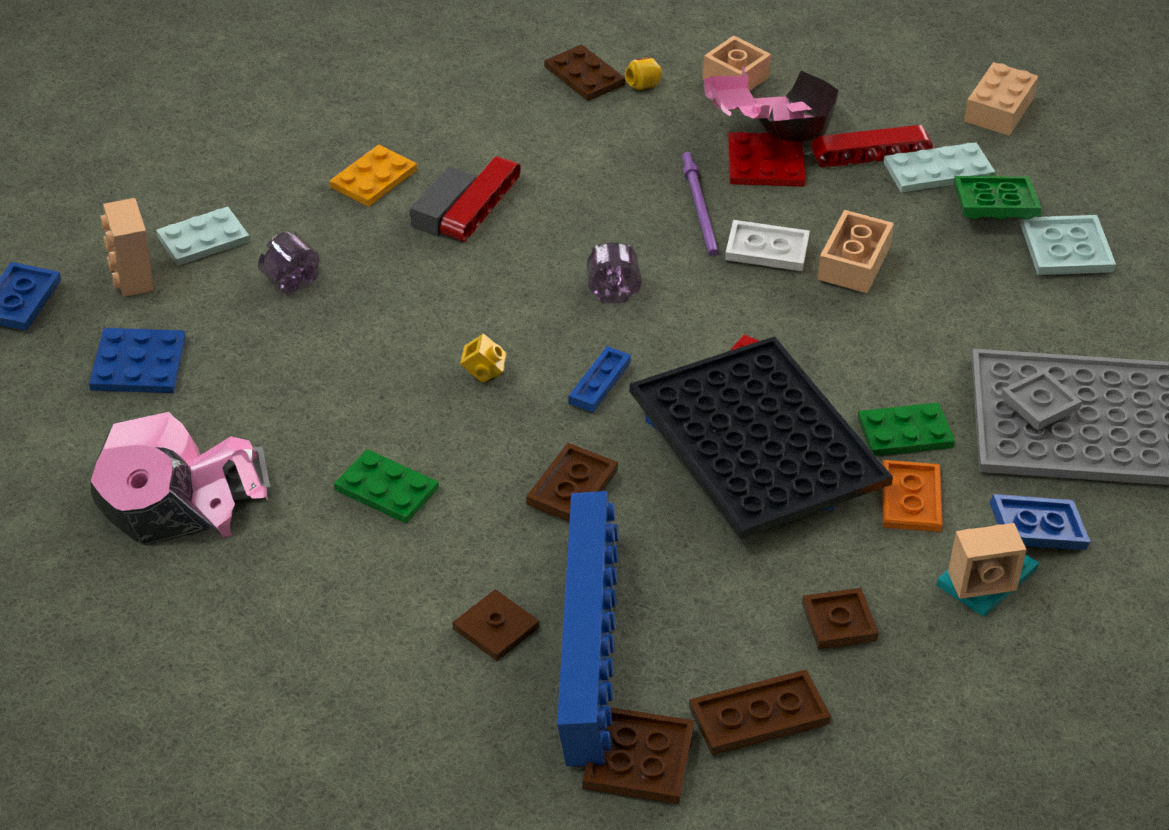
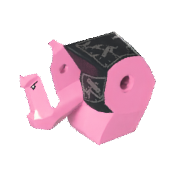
(159, 484)

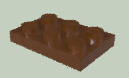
(584, 72)
(570, 472)

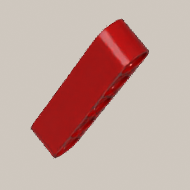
(869, 145)
(479, 198)

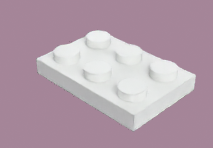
(767, 245)

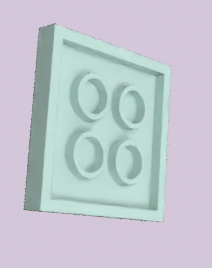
(1068, 245)

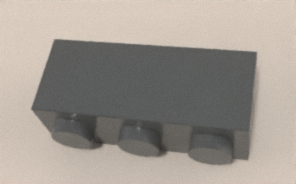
(438, 199)

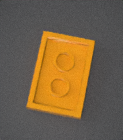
(373, 175)

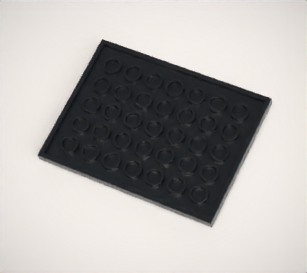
(759, 436)

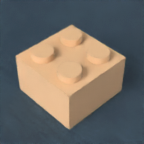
(730, 58)
(986, 560)

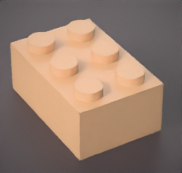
(1001, 98)
(127, 247)
(855, 251)

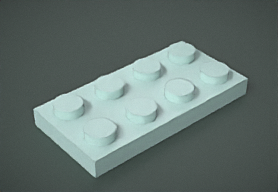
(937, 166)

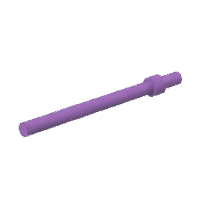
(692, 173)

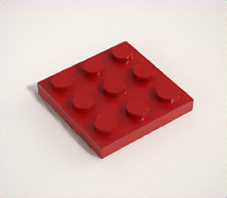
(765, 160)

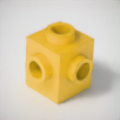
(483, 358)

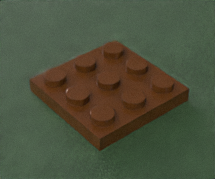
(645, 757)

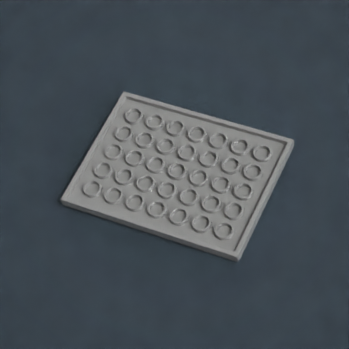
(1113, 436)

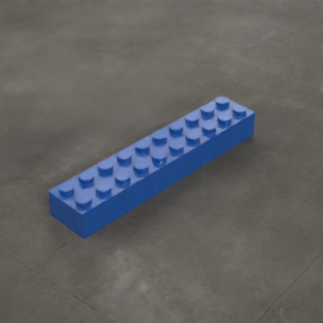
(587, 630)

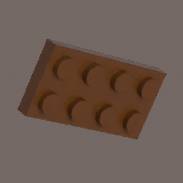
(759, 712)

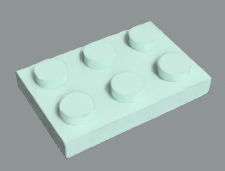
(202, 236)

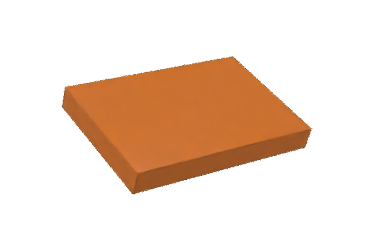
(913, 497)

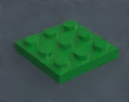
(997, 197)

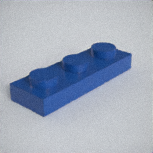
(599, 379)

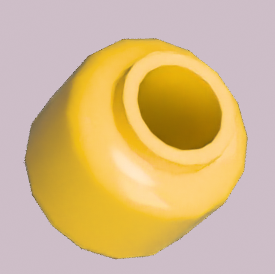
(643, 73)

